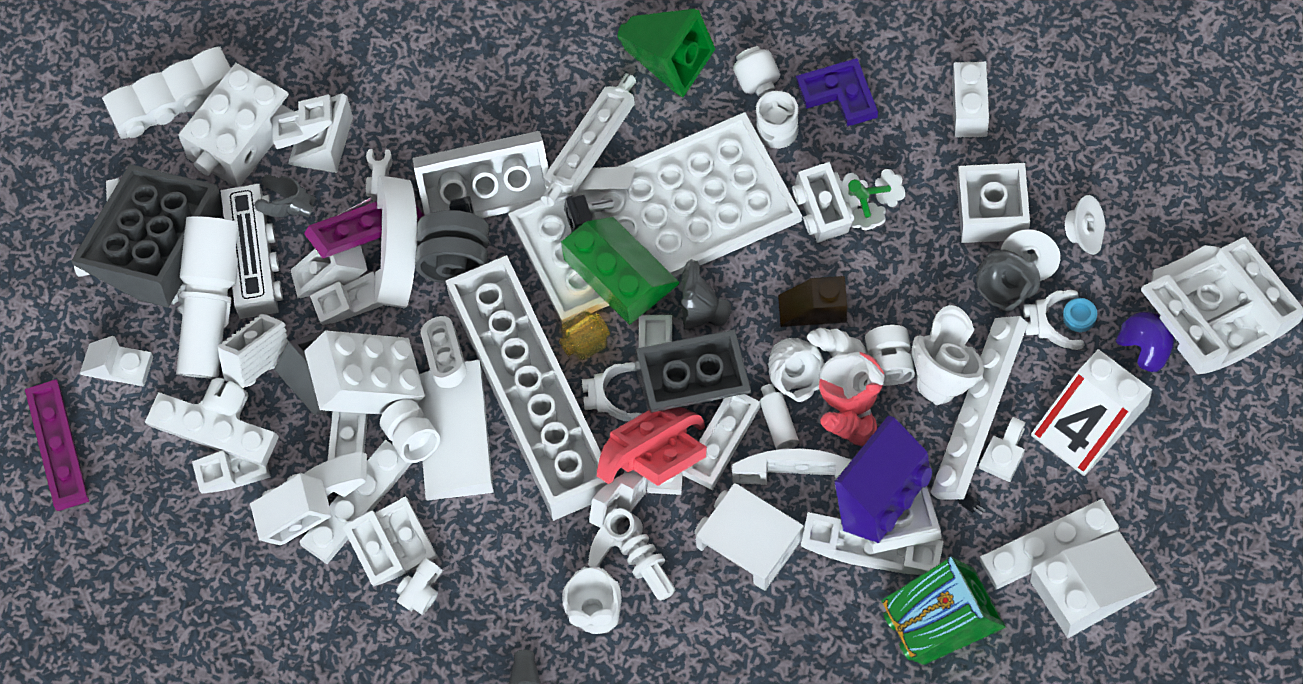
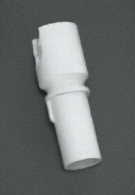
(208, 271)

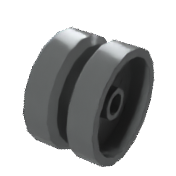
(450, 244)

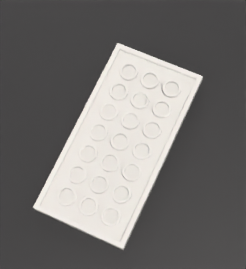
(682, 205)

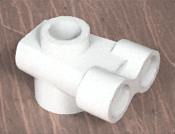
(416, 591)

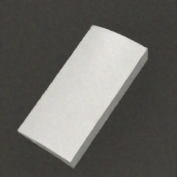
(463, 456)

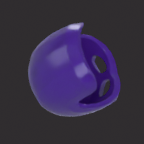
(1151, 335)

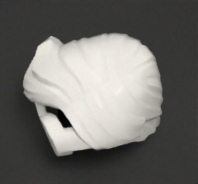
(795, 366)
(592, 600)

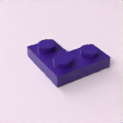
(841, 83)

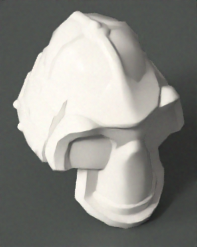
(942, 358)

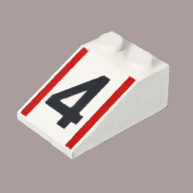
(1092, 412)

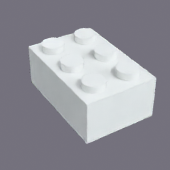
(362, 372)

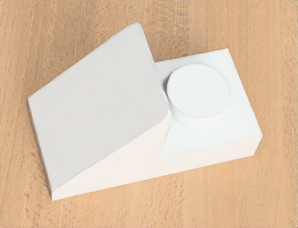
(116, 363)

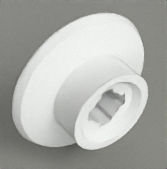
(1086, 224)
(1046, 251)

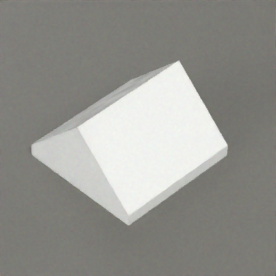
(326, 147)

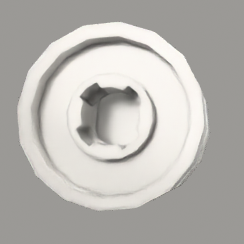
(777, 119)
(890, 348)
(409, 430)

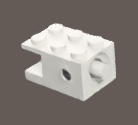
(234, 126)

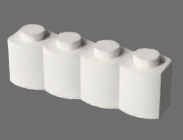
(166, 94)

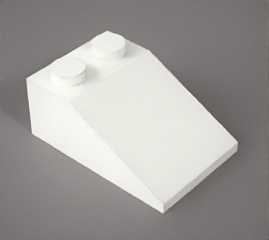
(1090, 582)

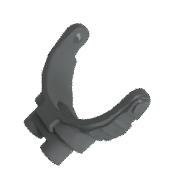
(294, 196)

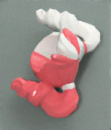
(848, 384)

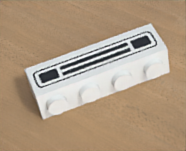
(255, 284)

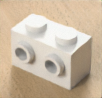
(822, 199)

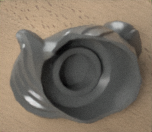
(700, 300)

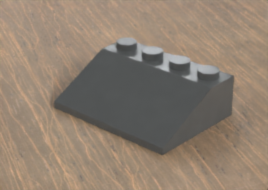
(142, 231)

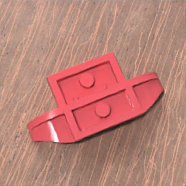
(653, 446)

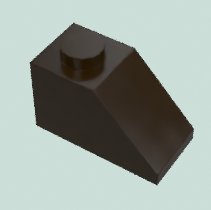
(814, 302)

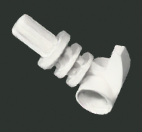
(633, 544)

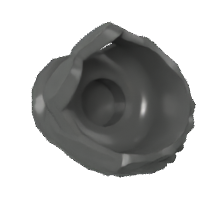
(1005, 278)

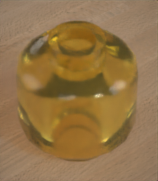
(584, 335)

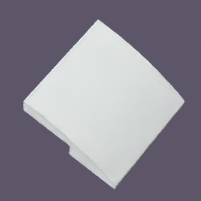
(389, 541)

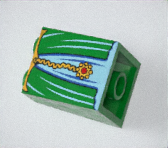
(941, 612)

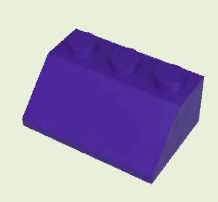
(881, 481)

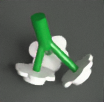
(856, 193)

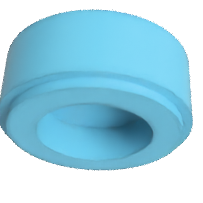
(1080, 315)

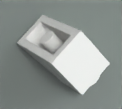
(316, 273)

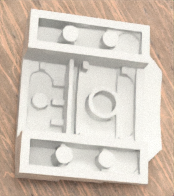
(1222, 304)

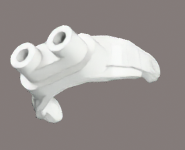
(1039, 324)
(596, 392)

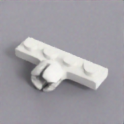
(214, 422)

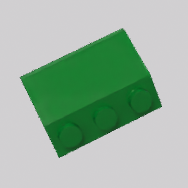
(617, 267)

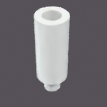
(778, 418)

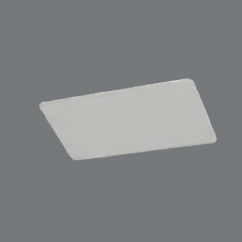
(608, 178)

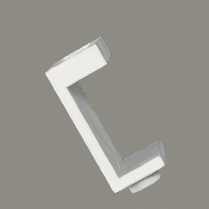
(750, 534)

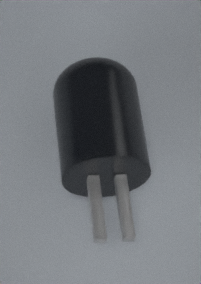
(970, 504)

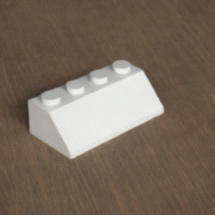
(495, 175)

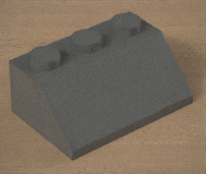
(691, 371)

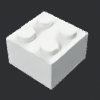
(992, 201)

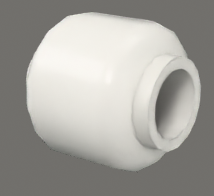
(756, 71)

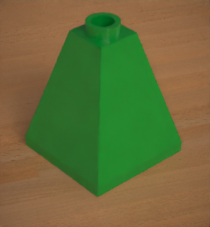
(669, 45)

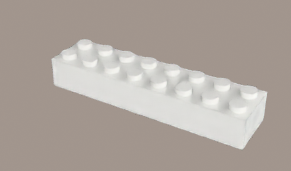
(528, 385)

